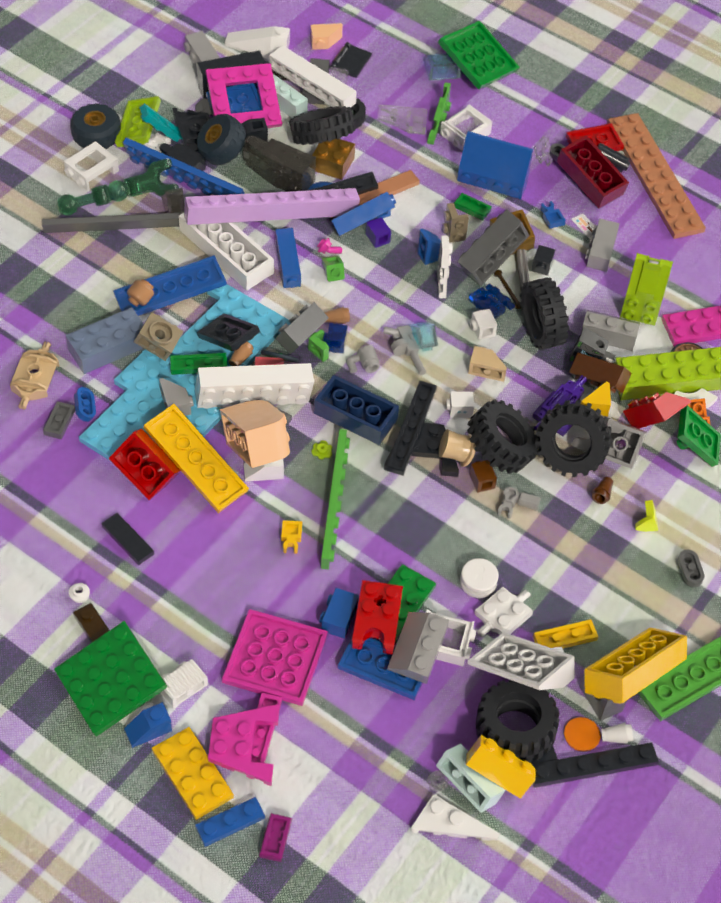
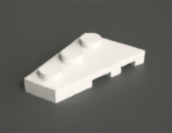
(443, 263)

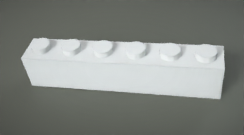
(312, 78)

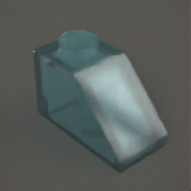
(424, 335)

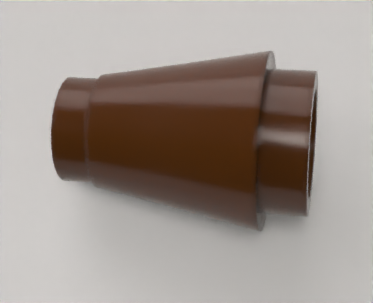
(602, 492)

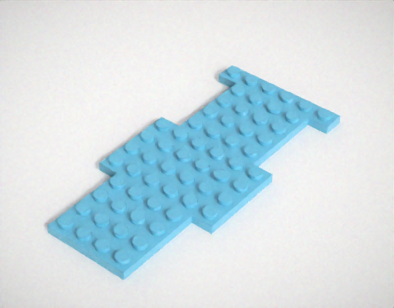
(141, 377)

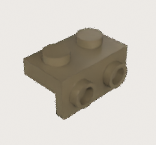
(455, 225)

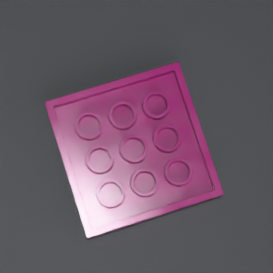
(275, 657)

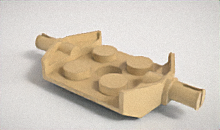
(34, 385)

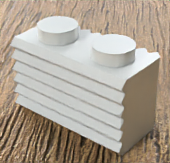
(183, 682)

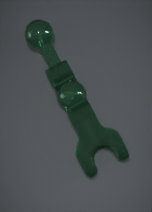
(120, 190)

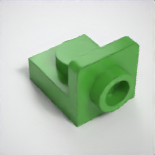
(334, 268)
(318, 346)

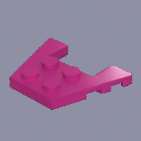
(233, 742)

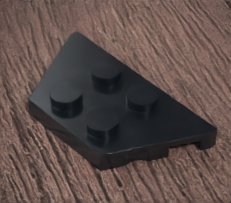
(190, 125)

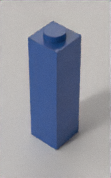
(364, 213)
(288, 258)

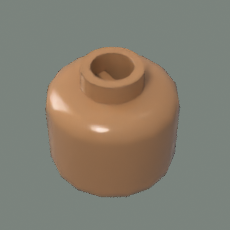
(140, 292)

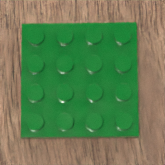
(478, 54)
(110, 678)

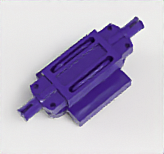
(570, 391)

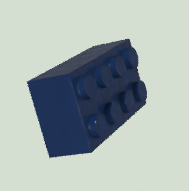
(356, 409)

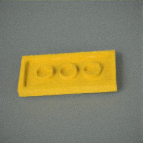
(192, 774)

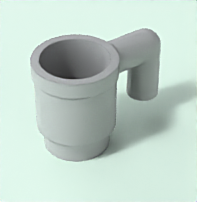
(367, 357)

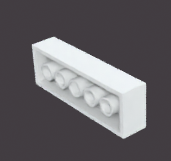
(233, 251)
(239, 384)

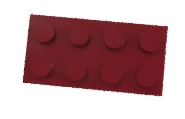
(592, 171)

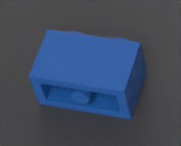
(339, 613)

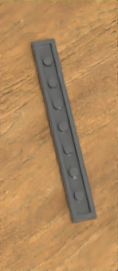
(110, 222)

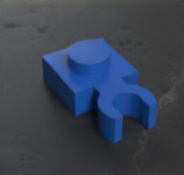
(552, 217)

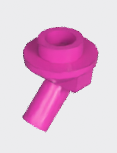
(325, 246)

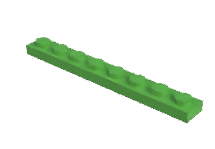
(334, 504)

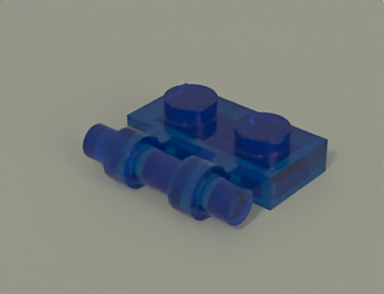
(486, 300)

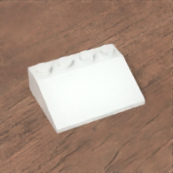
(526, 662)

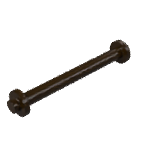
(497, 273)

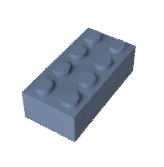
(105, 340)

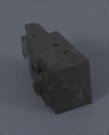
(280, 164)

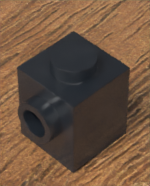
(543, 260)

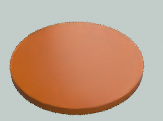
(582, 734)

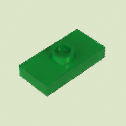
(472, 206)

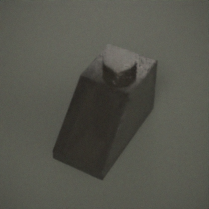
(173, 201)

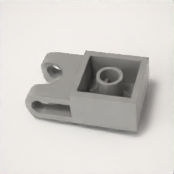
(627, 454)

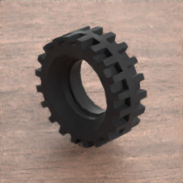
(322, 125)
(544, 313)
(575, 415)
(492, 443)

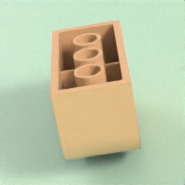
(256, 432)

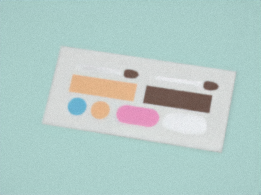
(584, 224)

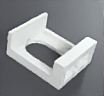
(100, 154)

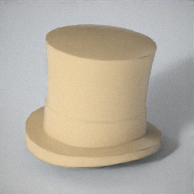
(457, 447)

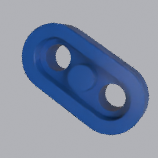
(85, 404)

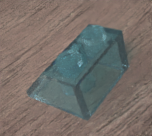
(441, 67)

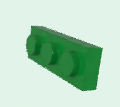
(190, 363)

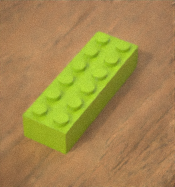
(672, 372)

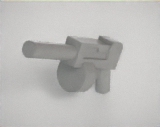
(405, 344)

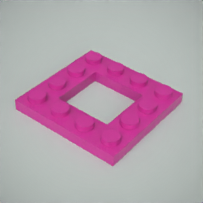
(262, 75)

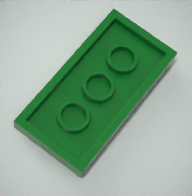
(414, 594)

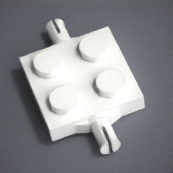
(503, 612)

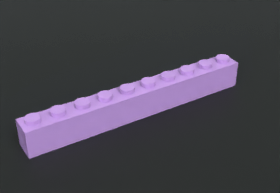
(269, 206)

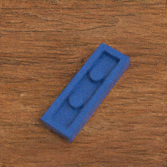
(230, 821)

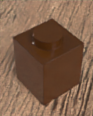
(482, 476)

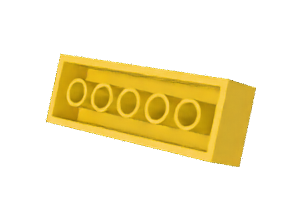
(635, 665)

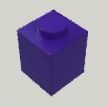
(378, 232)

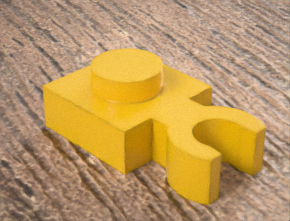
(291, 534)

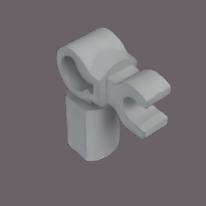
(523, 499)

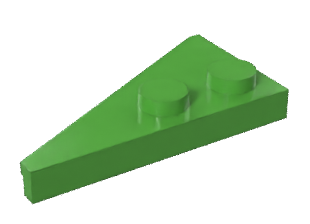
(440, 115)

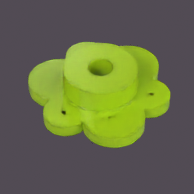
(322, 450)

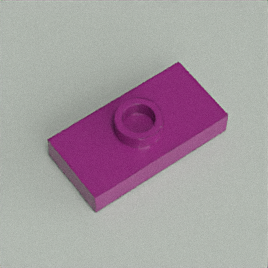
(275, 837)

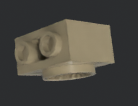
(156, 327)

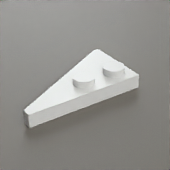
(446, 819)

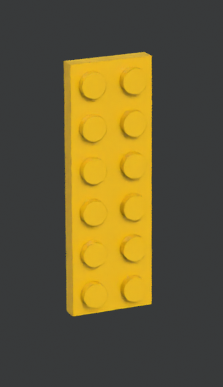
(196, 458)

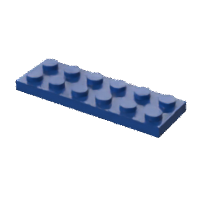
(177, 285)

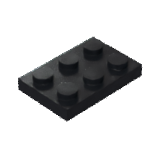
(228, 332)

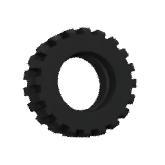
(524, 699)

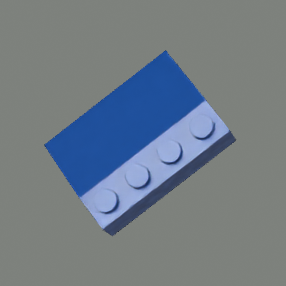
(495, 165)

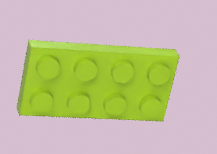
(133, 125)

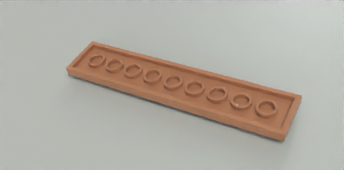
(657, 177)

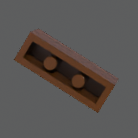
(599, 372)

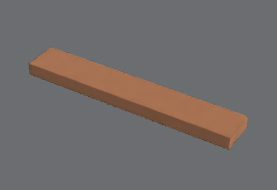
(392, 185)

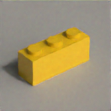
(501, 766)

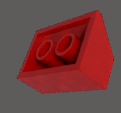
(654, 409)
(144, 463)

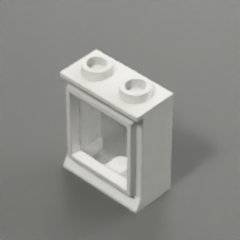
(467, 120)
(456, 641)

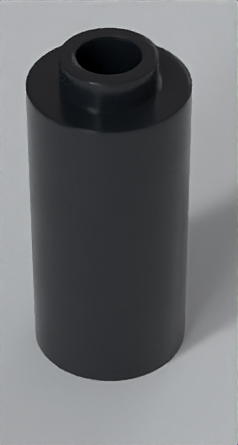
(619, 160)

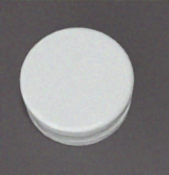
(479, 578)

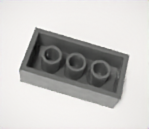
(493, 247)

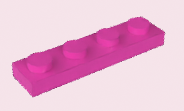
(264, 733)

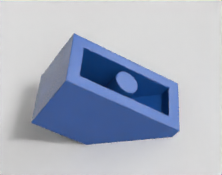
(428, 247)
(148, 725)

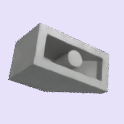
(176, 395)

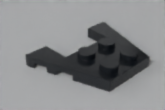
(428, 447)

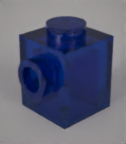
(336, 337)

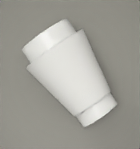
(618, 733)

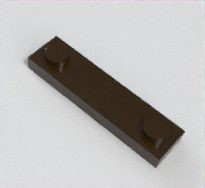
(90, 622)

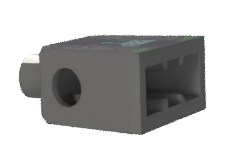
(592, 345)

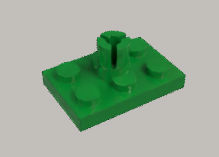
(699, 436)

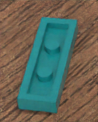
(160, 123)

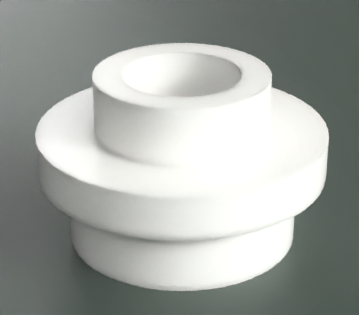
(79, 597)

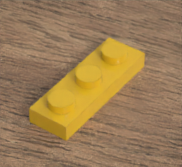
(567, 635)

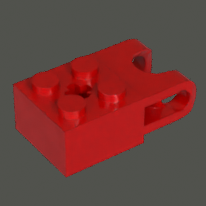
(377, 614)

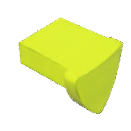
(650, 522)

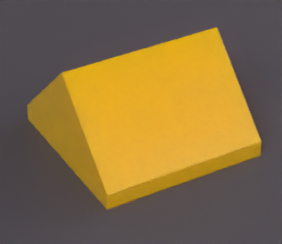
(600, 399)

